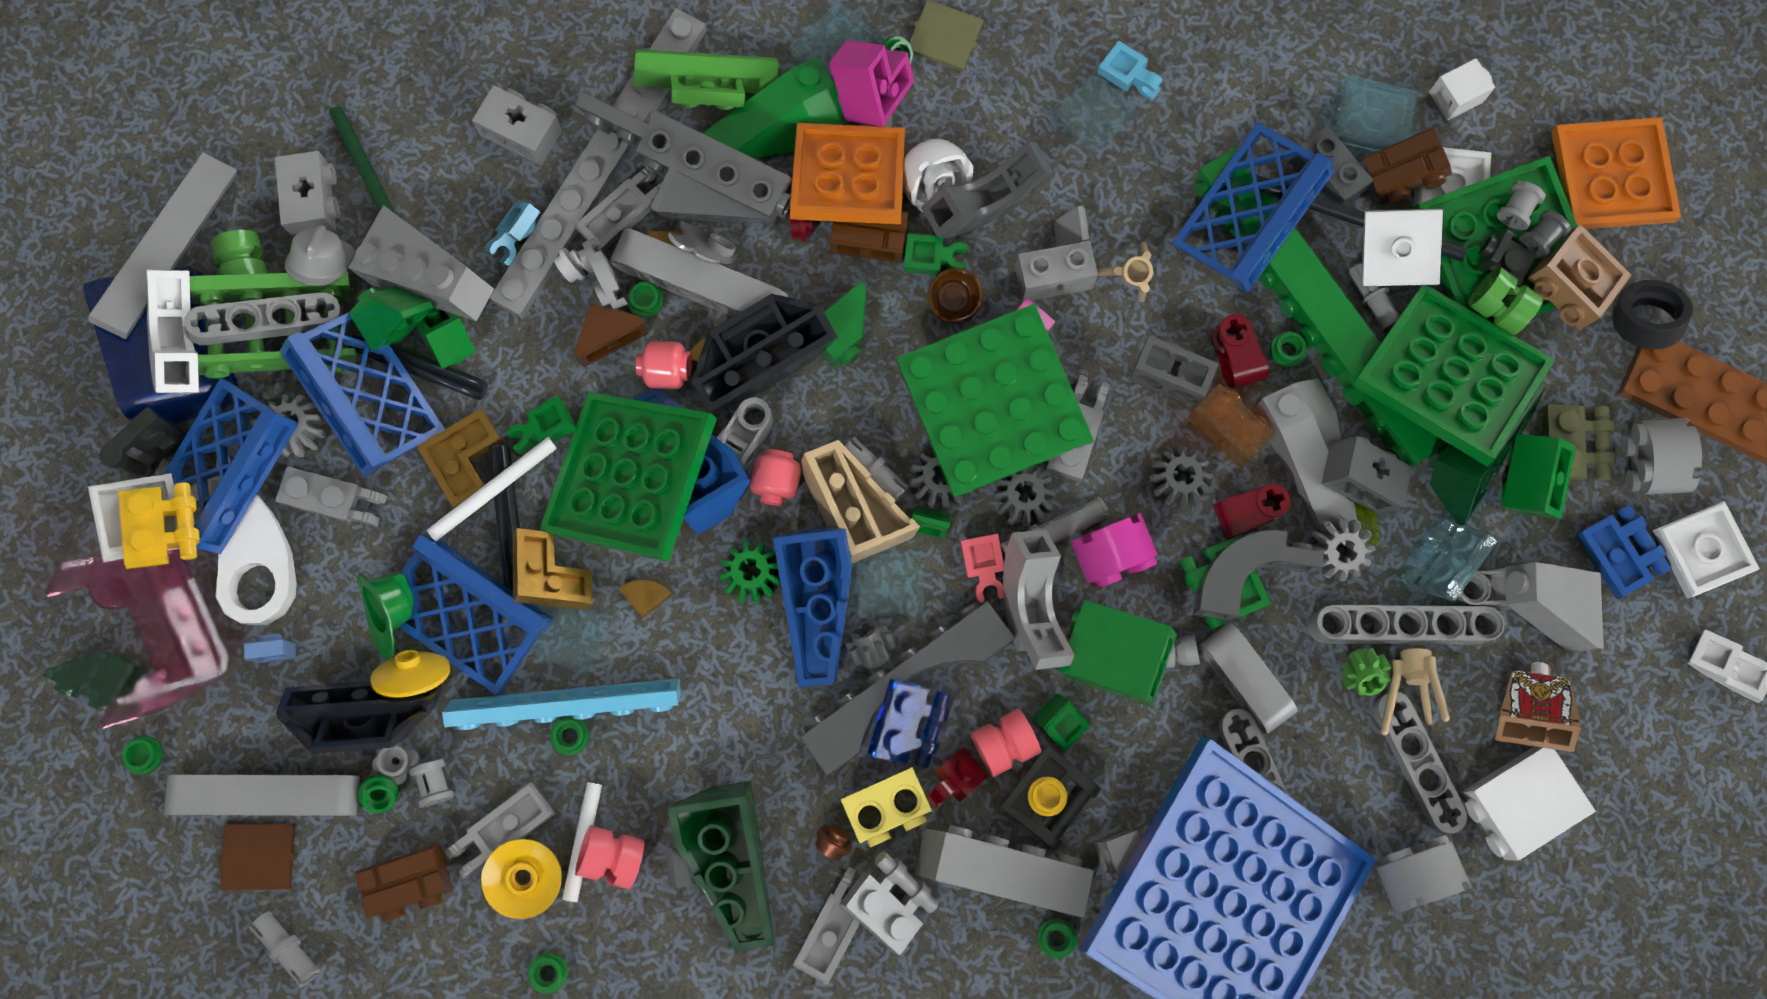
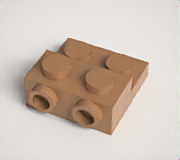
(1579, 278)

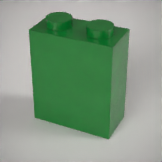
(1118, 652)

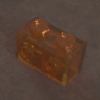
(1231, 425)

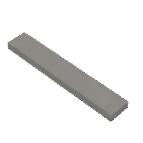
(163, 244)

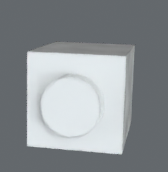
(1462, 89)

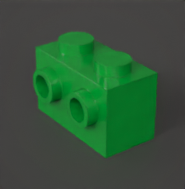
(1538, 476)

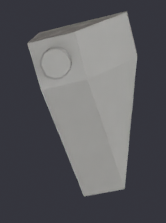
(1303, 431)

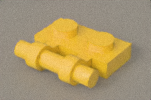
(144, 525)

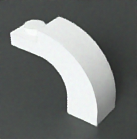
(170, 350)

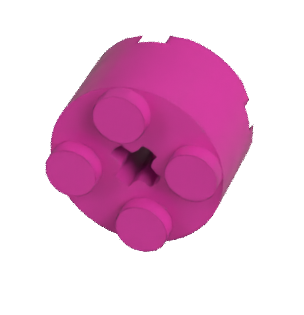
(1115, 549)

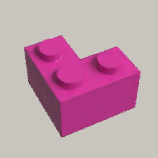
(870, 81)

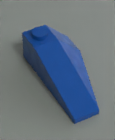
(718, 482)

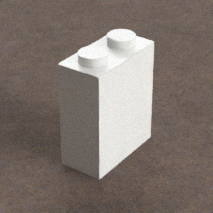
(1526, 803)

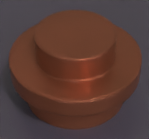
(833, 842)

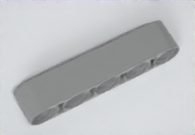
(687, 274)
(1422, 620)
(262, 795)

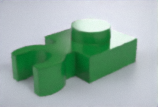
(926, 254)
(547, 420)

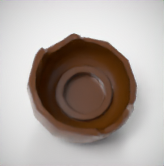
(955, 295)

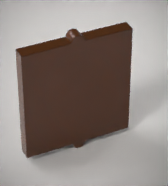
(257, 857)

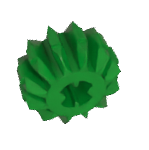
(738, 578)

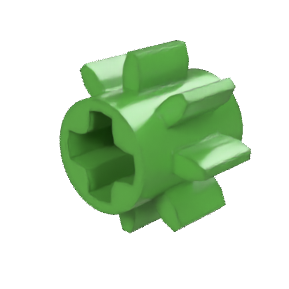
(1365, 672)

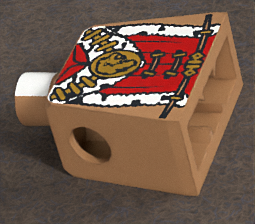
(1539, 710)

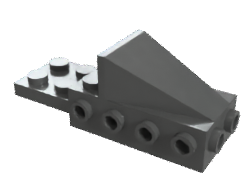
(699, 173)

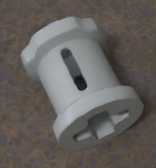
(1521, 205)
(431, 783)

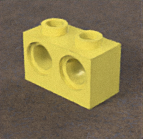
(882, 797)

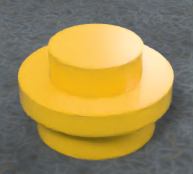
(1047, 796)

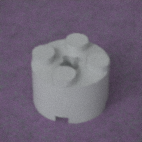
(1662, 456)
(1422, 874)

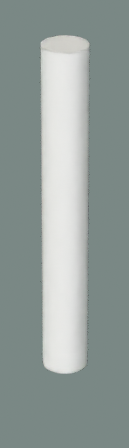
(586, 818)

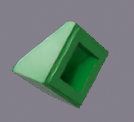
(932, 522)
(1061, 722)

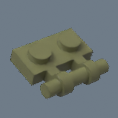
(1570, 424)

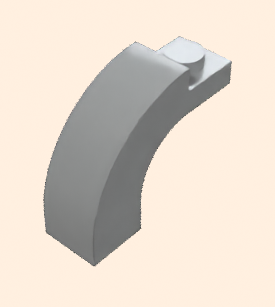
(1028, 601)

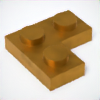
(452, 451)
(540, 581)

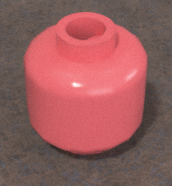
(664, 365)
(775, 477)

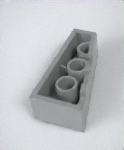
(407, 259)
(1003, 871)

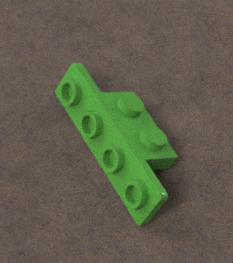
(704, 77)

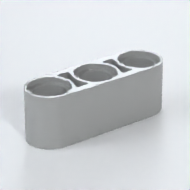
(1247, 678)

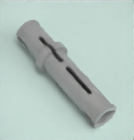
(1070, 522)

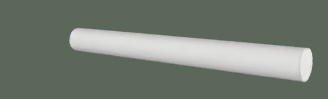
(491, 489)

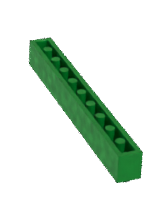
(1323, 315)

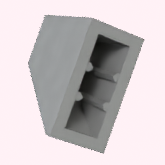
(1558, 602)

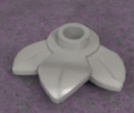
(707, 247)

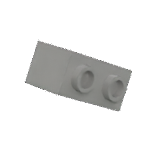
(517, 124)
(306, 192)
(1056, 271)

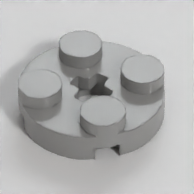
(608, 282)

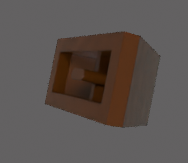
(606, 332)

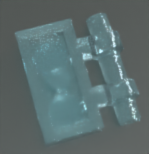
(1456, 563)

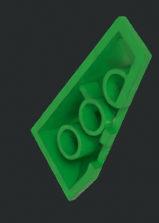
(771, 116)

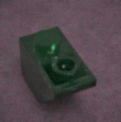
(97, 676)

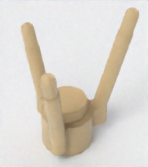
(1134, 271)
(1418, 669)

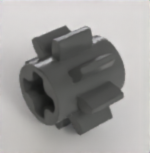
(870, 644)

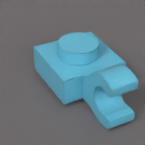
(1127, 67)
(516, 225)

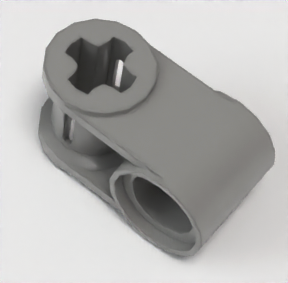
(745, 436)
(1487, 590)

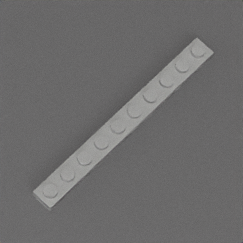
(587, 180)

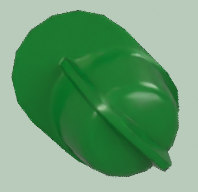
(387, 607)

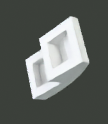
(1730, 666)

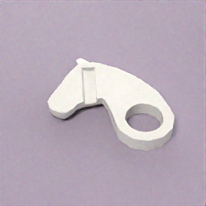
(254, 543)

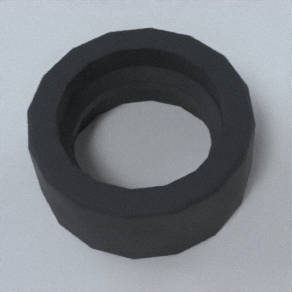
(1656, 294)

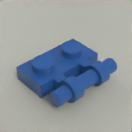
(1616, 557)

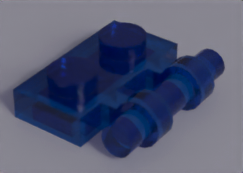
(899, 722)

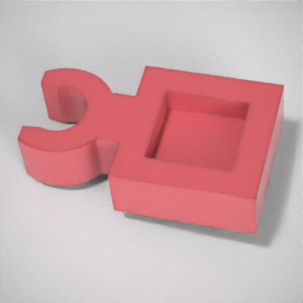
(983, 559)

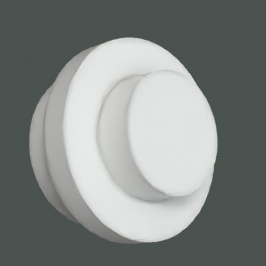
(570, 265)

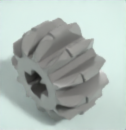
(308, 427)
(1352, 538)

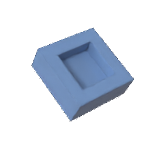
(269, 649)

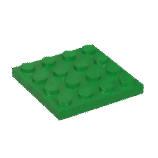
(1472, 217)
(1455, 374)
(994, 400)
(628, 475)

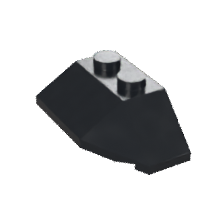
(759, 349)
(351, 716)

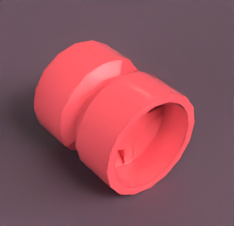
(1006, 742)
(609, 857)

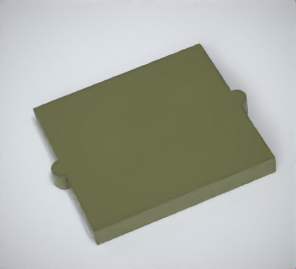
(945, 35)

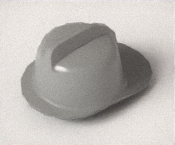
(318, 257)

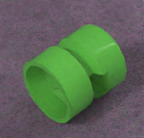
(238, 253)
(1516, 308)

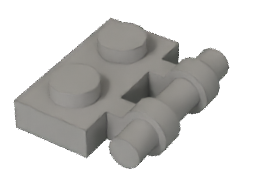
(881, 912)

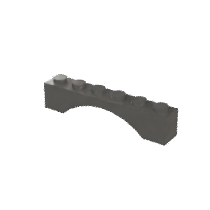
(970, 641)

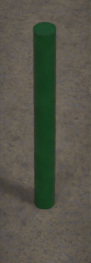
(360, 158)

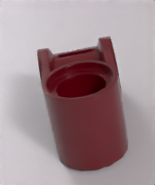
(1239, 358)
(1246, 510)

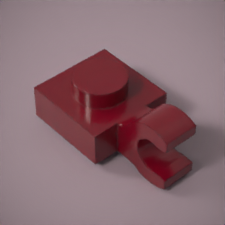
(957, 777)

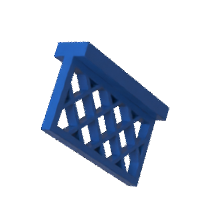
(1282, 217)
(340, 412)
(241, 477)
(485, 588)

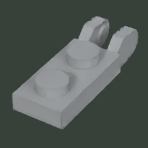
(619, 210)
(1074, 463)
(326, 496)
(507, 822)
(829, 935)

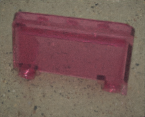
(169, 619)

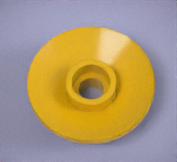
(410, 673)
(515, 898)

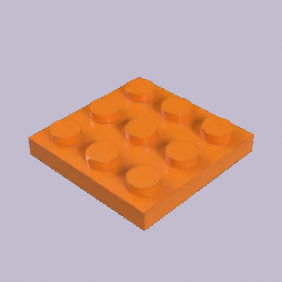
(848, 173)
(1616, 173)

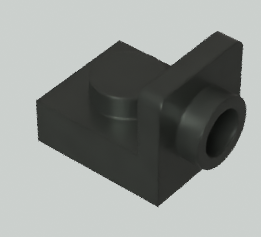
(1502, 252)

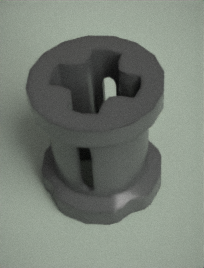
(1545, 234)

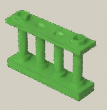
(247, 287)

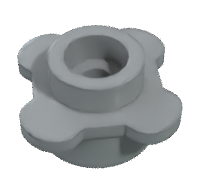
(384, 762)

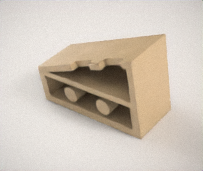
(854, 501)

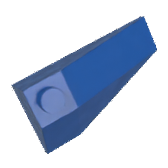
(815, 591)

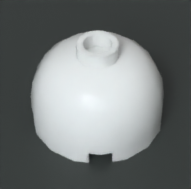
(932, 167)

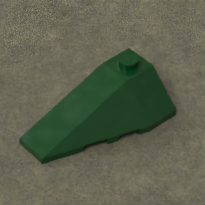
(1463, 480)
(723, 848)

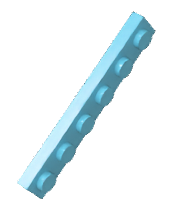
(549, 705)

